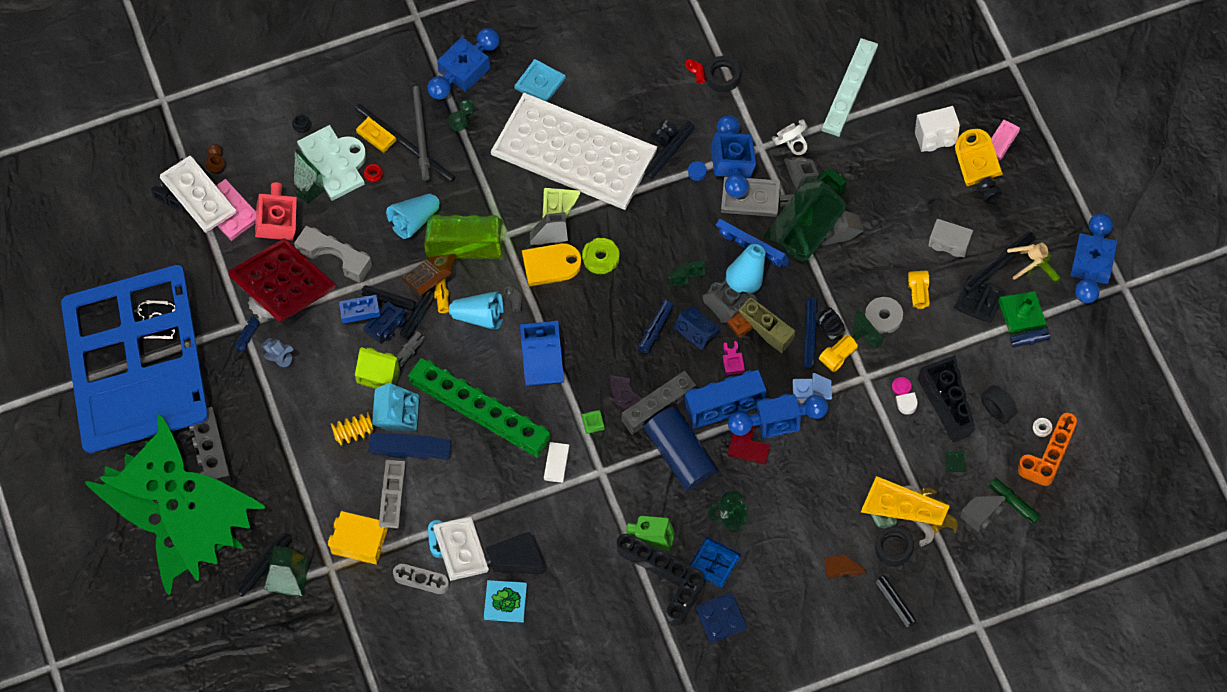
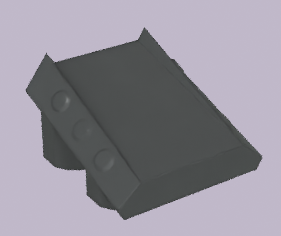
(725, 301)

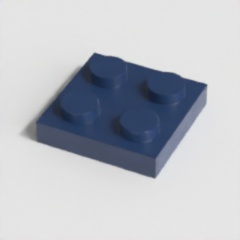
(720, 617)

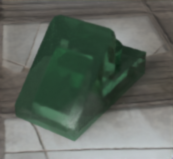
(863, 326)

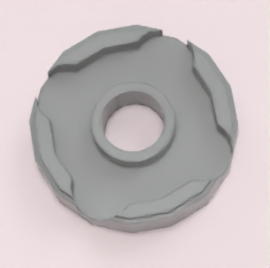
(887, 305)

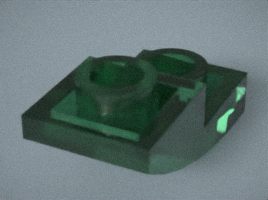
(680, 275)

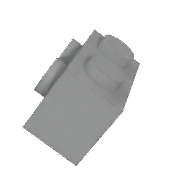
(950, 238)

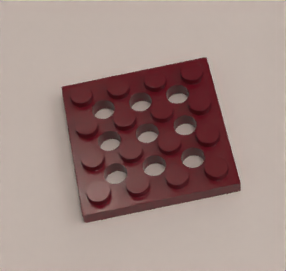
(282, 270)

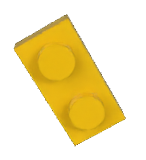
(376, 135)

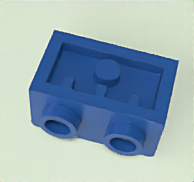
(359, 309)

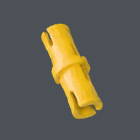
(442, 295)

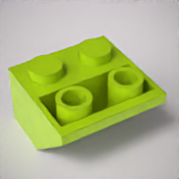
(376, 368)

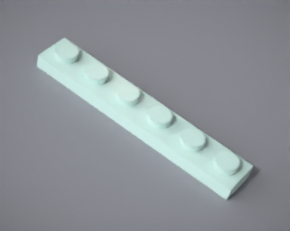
(850, 87)

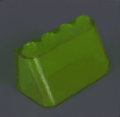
(465, 236)

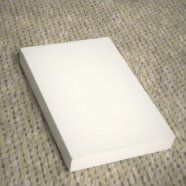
(460, 548)

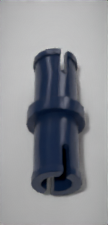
(1030, 337)

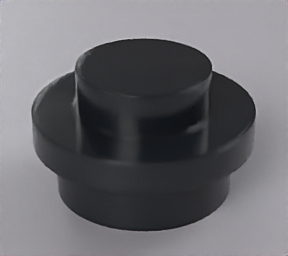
(301, 123)

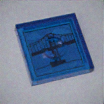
(715, 561)

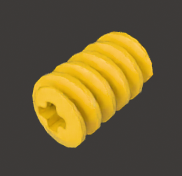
(352, 429)

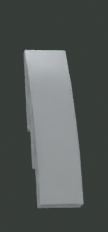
(392, 494)

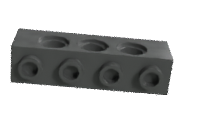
(661, 399)
(216, 454)

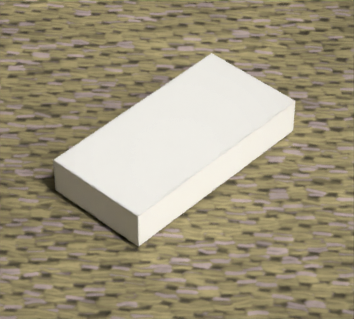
(556, 462)

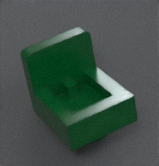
(833, 179)

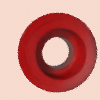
(373, 168)

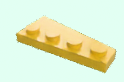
(901, 503)

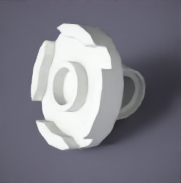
(791, 135)

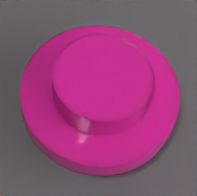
(901, 386)

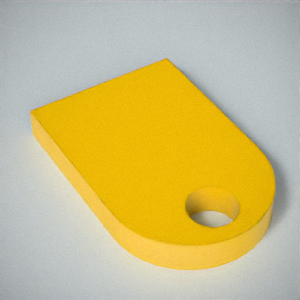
(977, 158)
(550, 264)

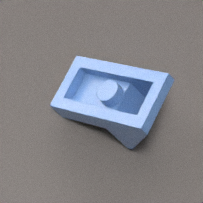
(817, 385)

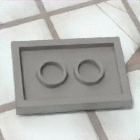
(760, 199)

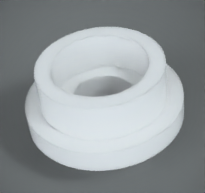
(1042, 422)

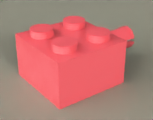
(275, 215)

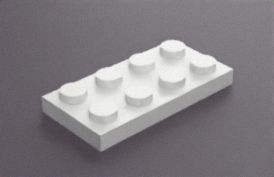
(197, 194)

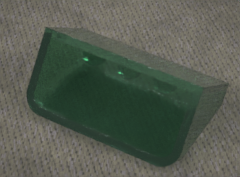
(806, 220)

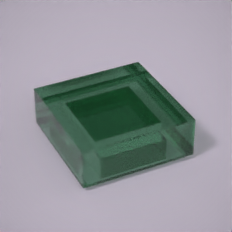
(955, 461)

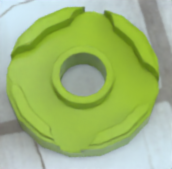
(604, 265)

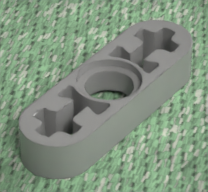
(436, 577)

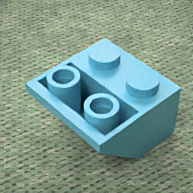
(395, 408)

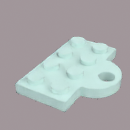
(335, 160)

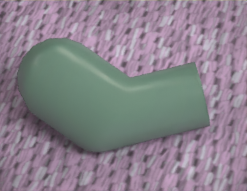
(884, 522)

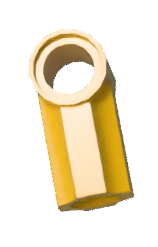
(919, 286)
(835, 356)

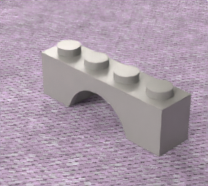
(314, 243)

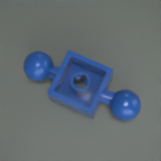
(463, 64)
(733, 156)
(1094, 258)
(778, 415)

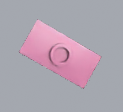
(1004, 137)

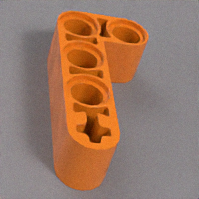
(1054, 448)

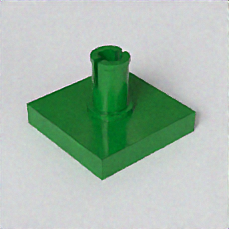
(1022, 312)

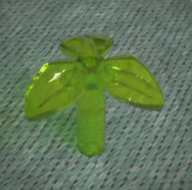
(1047, 268)

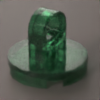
(732, 511)

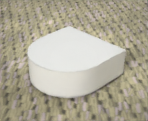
(906, 403)

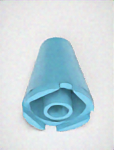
(412, 214)
(747, 270)
(479, 310)

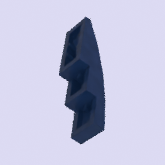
(409, 446)

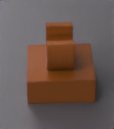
(739, 325)

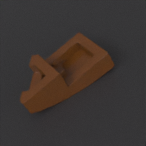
(842, 565)

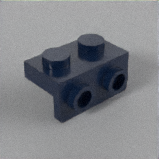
(382, 327)
(696, 327)

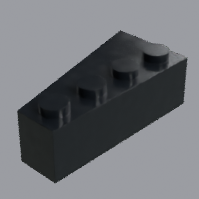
(947, 395)

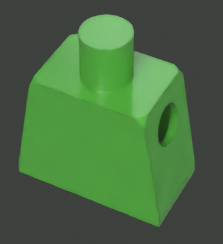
(653, 531)

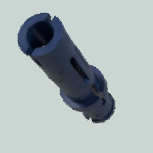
(652, 332)

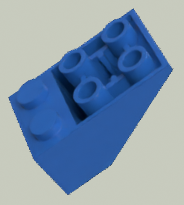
(541, 353)

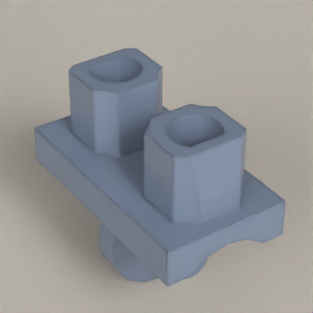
(277, 352)

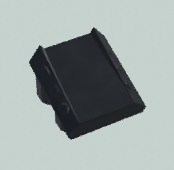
(150, 309)

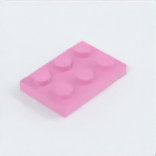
(244, 216)

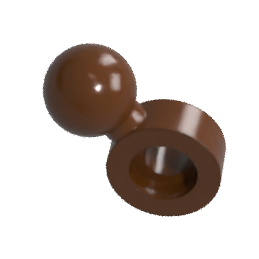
(214, 162)

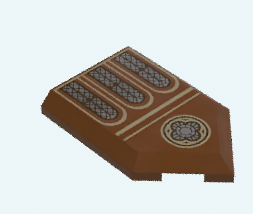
(429, 272)

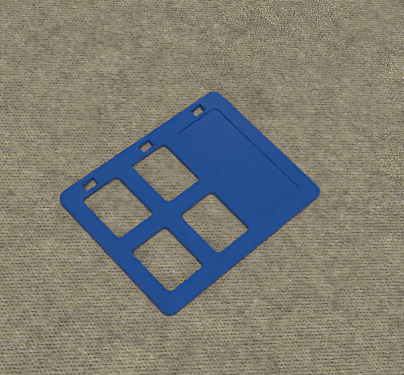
(128, 404)

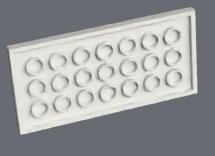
(574, 151)

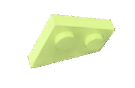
(559, 200)

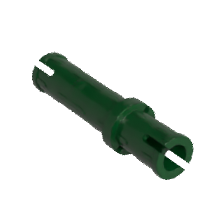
(1015, 501)

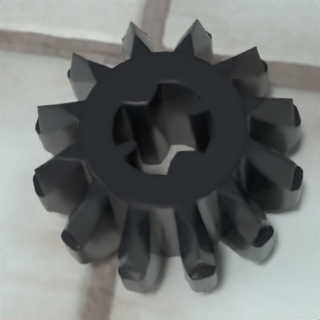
(829, 322)

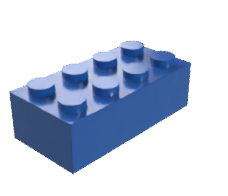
(724, 398)

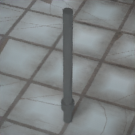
(423, 161)

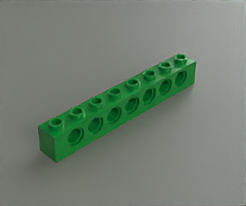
(533, 445)

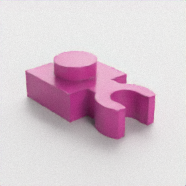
(733, 361)

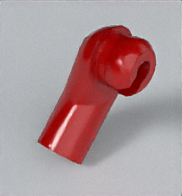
(697, 69)

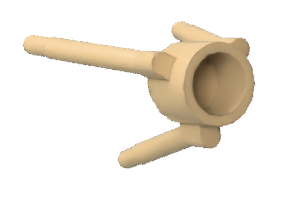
(1035, 252)

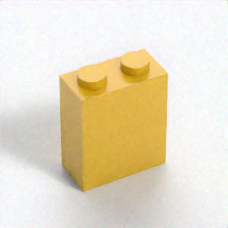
(357, 537)

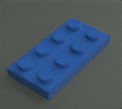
(744, 240)

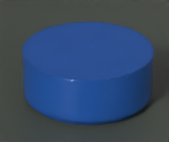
(697, 171)

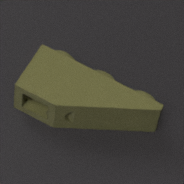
(767, 325)

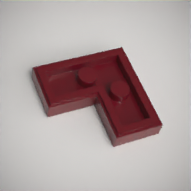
(746, 449)

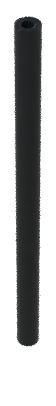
(404, 142)

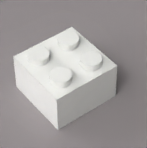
(937, 129)

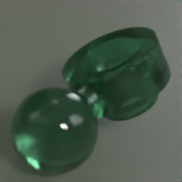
(465, 107)

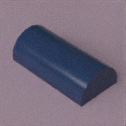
(680, 448)

